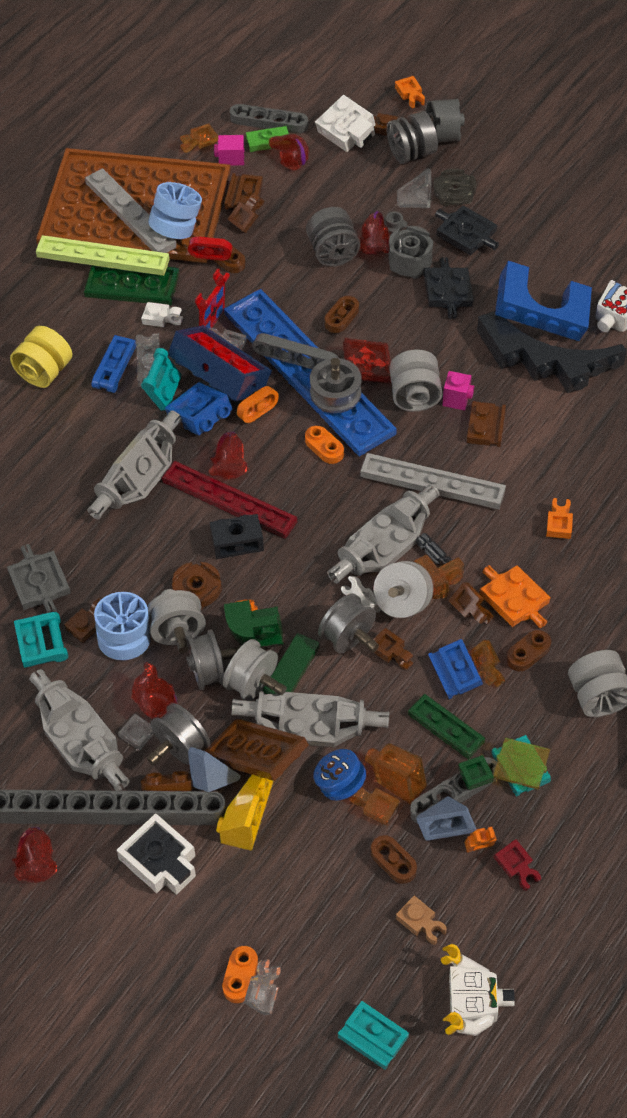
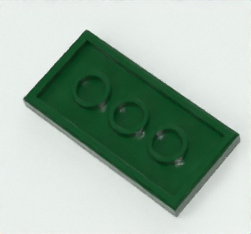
(131, 285)

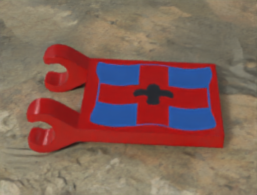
(214, 306)

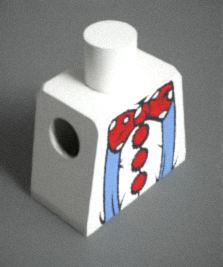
(612, 308)

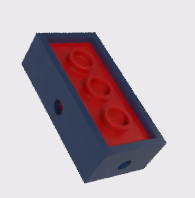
(218, 362)

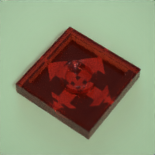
(370, 358)

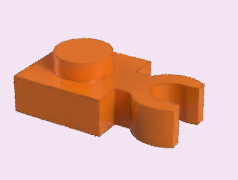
(410, 89)
(559, 521)
(480, 839)

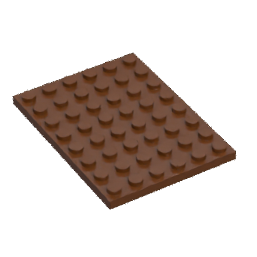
(82, 215)

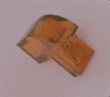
(443, 576)

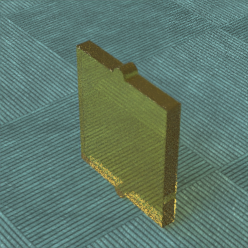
(521, 763)

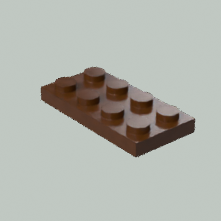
(257, 749)

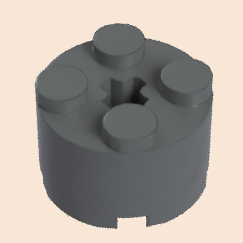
(446, 119)
(410, 251)

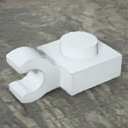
(159, 314)
(365, 594)

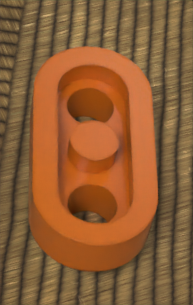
(257, 404)
(322, 443)
(239, 972)

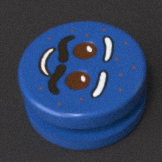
(339, 774)

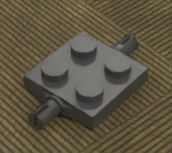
(38, 579)

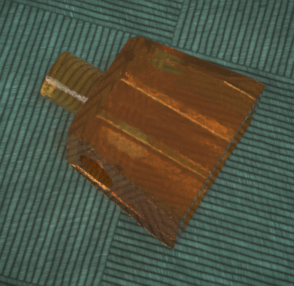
(398, 771)

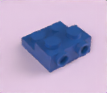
(200, 408)

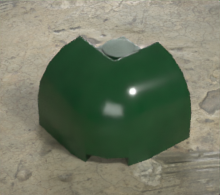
(261, 624)

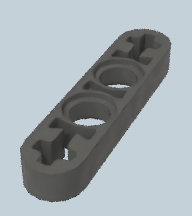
(240, 112)
(271, 347)
(452, 788)

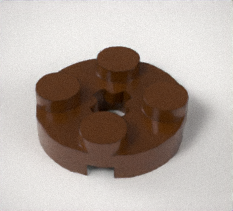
(204, 573)

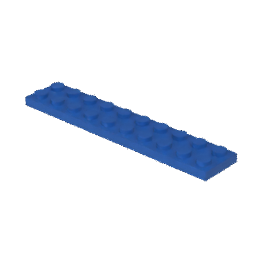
(359, 427)

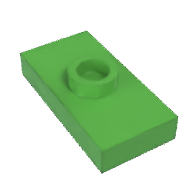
(259, 139)

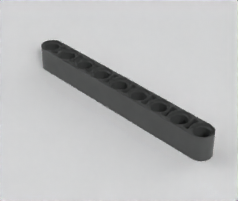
(117, 815)

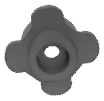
(394, 221)

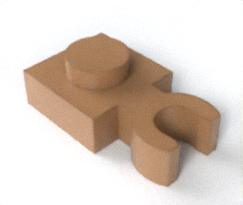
(418, 918)

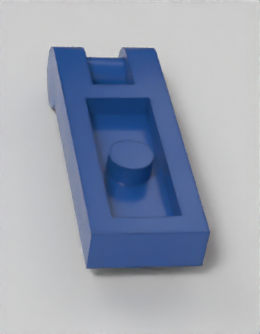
(114, 363)

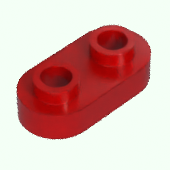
(210, 248)

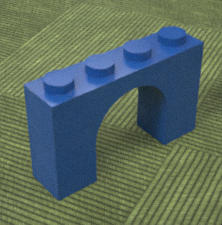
(518, 305)

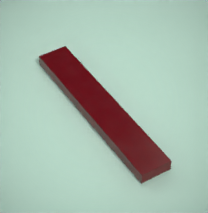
(229, 498)

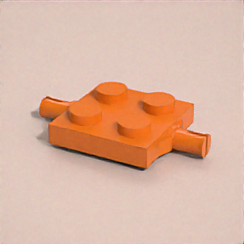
(515, 596)

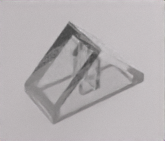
(416, 192)

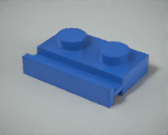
(455, 669)

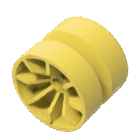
(41, 356)

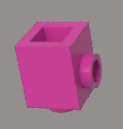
(230, 149)
(457, 390)

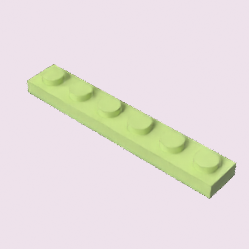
(103, 255)

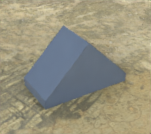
(208, 772)
(445, 820)

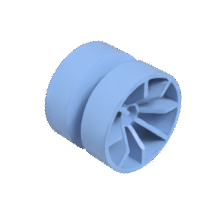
(174, 210)
(122, 625)

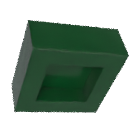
(475, 772)

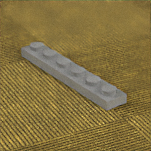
(128, 211)
(447, 483)

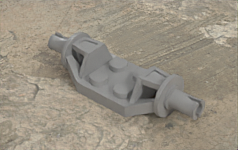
(137, 467)
(385, 535)
(312, 716)
(78, 731)

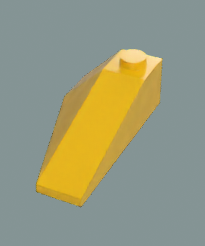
(245, 814)

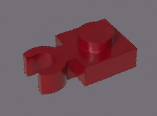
(515, 861)

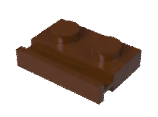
(241, 189)
(486, 424)

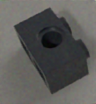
(228, 544)

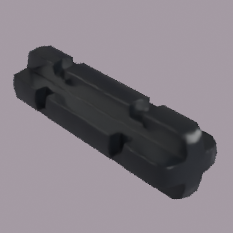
(433, 550)

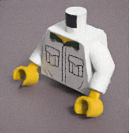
(472, 994)

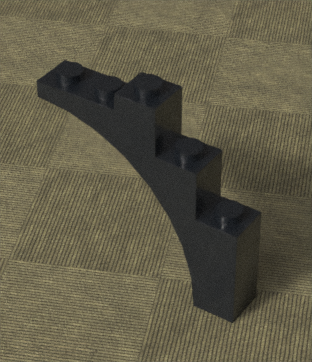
(542, 360)

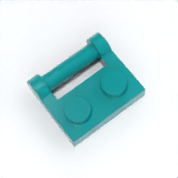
(161, 379)
(32, 641)

